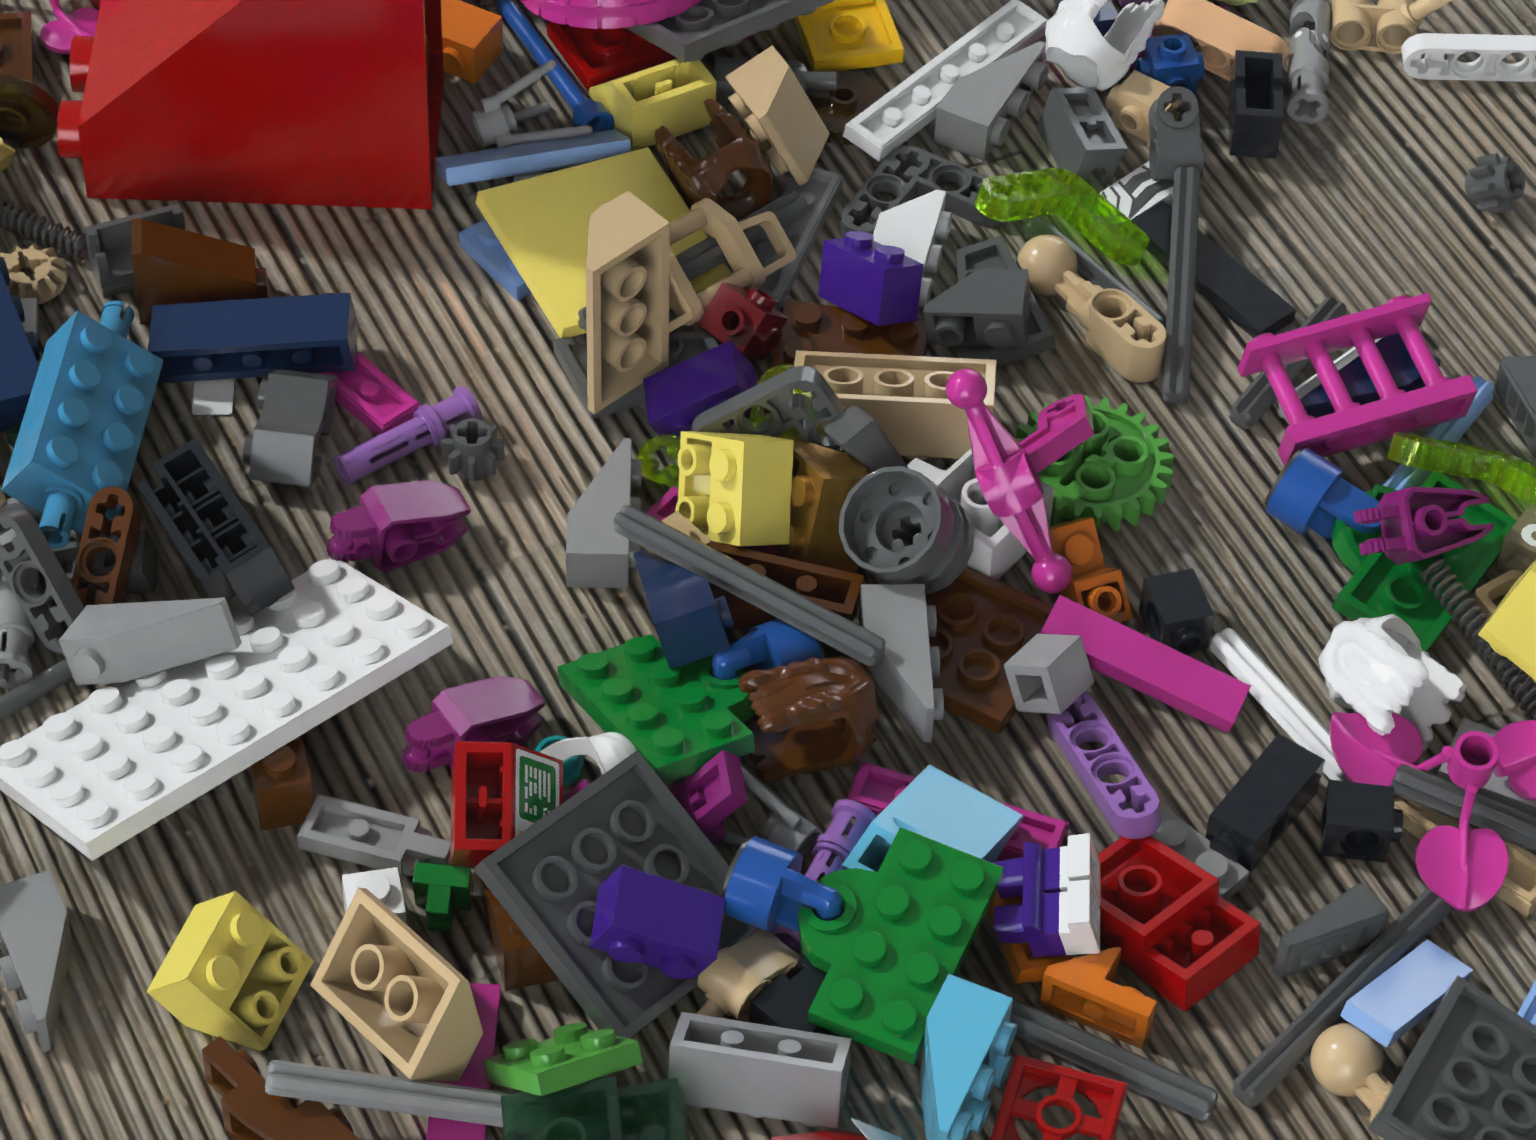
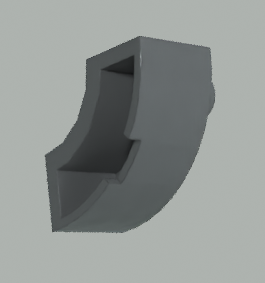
(293, 416)

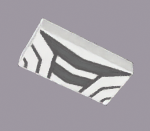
(1138, 192)

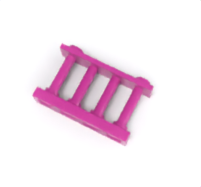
(1354, 423)

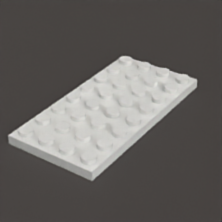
(182, 731)

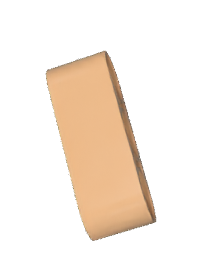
(1217, 33)

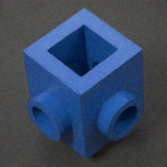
(1172, 61)

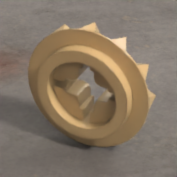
(49, 274)

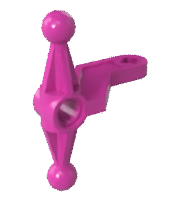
(1010, 468)

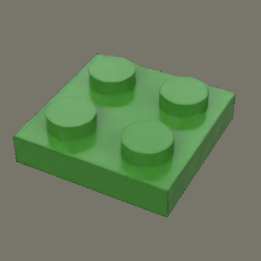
(562, 1061)

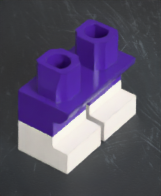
(1058, 899)

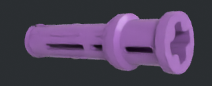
(426, 428)
(825, 847)

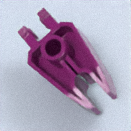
(399, 524)
(1418, 525)
(476, 712)

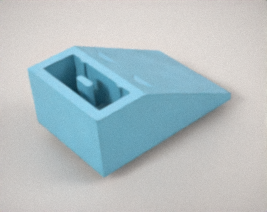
(942, 811)
(963, 1057)

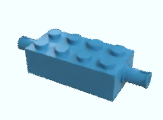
(82, 420)

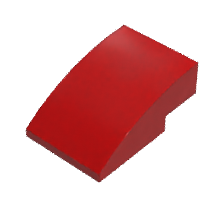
(1171, 920)

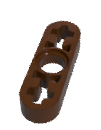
(125, 528)

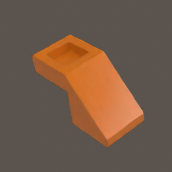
(1091, 583)

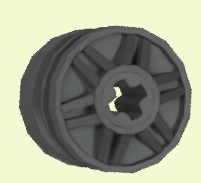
(884, 524)

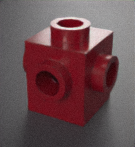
(744, 318)

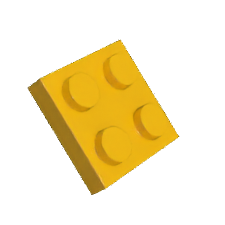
(850, 36)

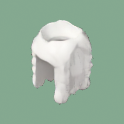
(1085, 54)
(1384, 671)

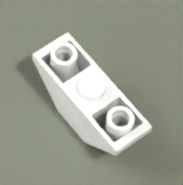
(917, 229)

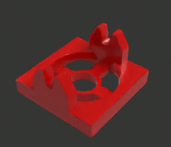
(1033, 1075)

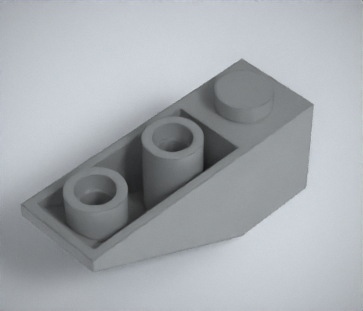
(985, 102)
(593, 549)
(909, 661)
(35, 951)

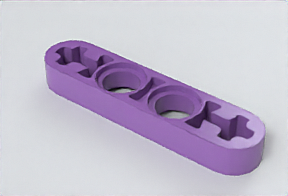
(1108, 760)

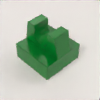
(441, 891)

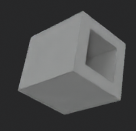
(1049, 673)

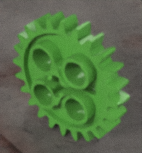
(1110, 473)

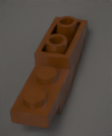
(256, 1115)

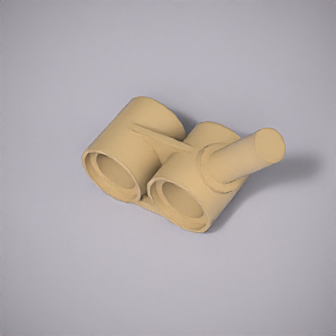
(1379, 26)
(743, 973)

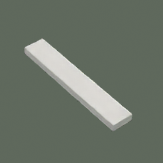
(915, 100)

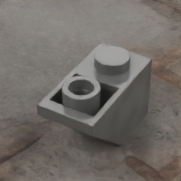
(982, 310)

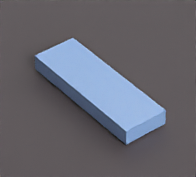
(1404, 993)

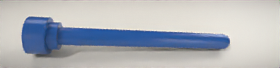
(584, 110)

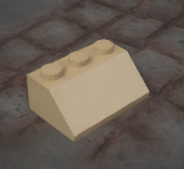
(399, 993)

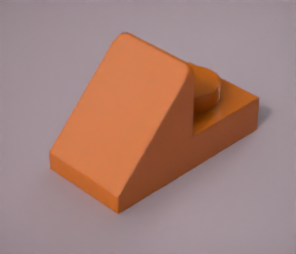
(1087, 994)

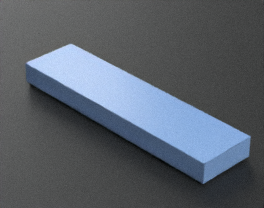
(530, 157)

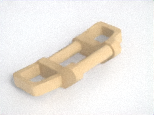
(735, 246)

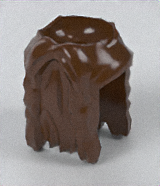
(709, 175)
(810, 716)

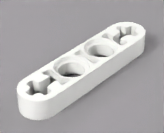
(1485, 68)

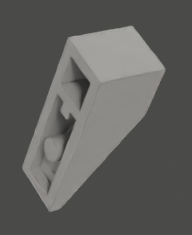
(145, 637)

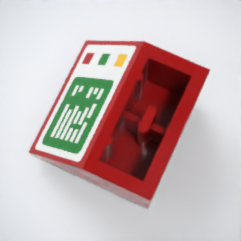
(498, 795)

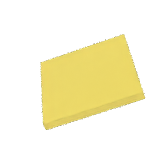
(547, 226)

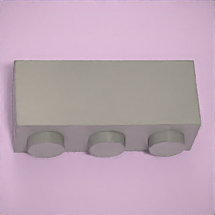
(760, 1069)

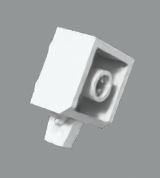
(993, 544)

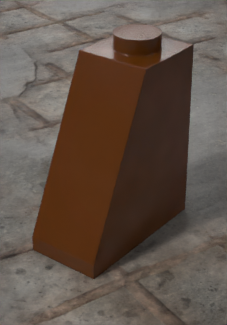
(190, 268)

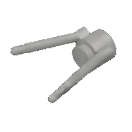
(496, 122)
(784, 825)

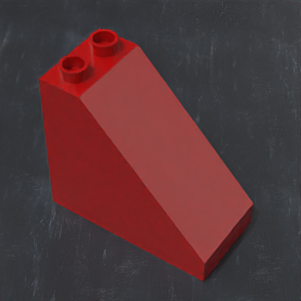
(259, 102)

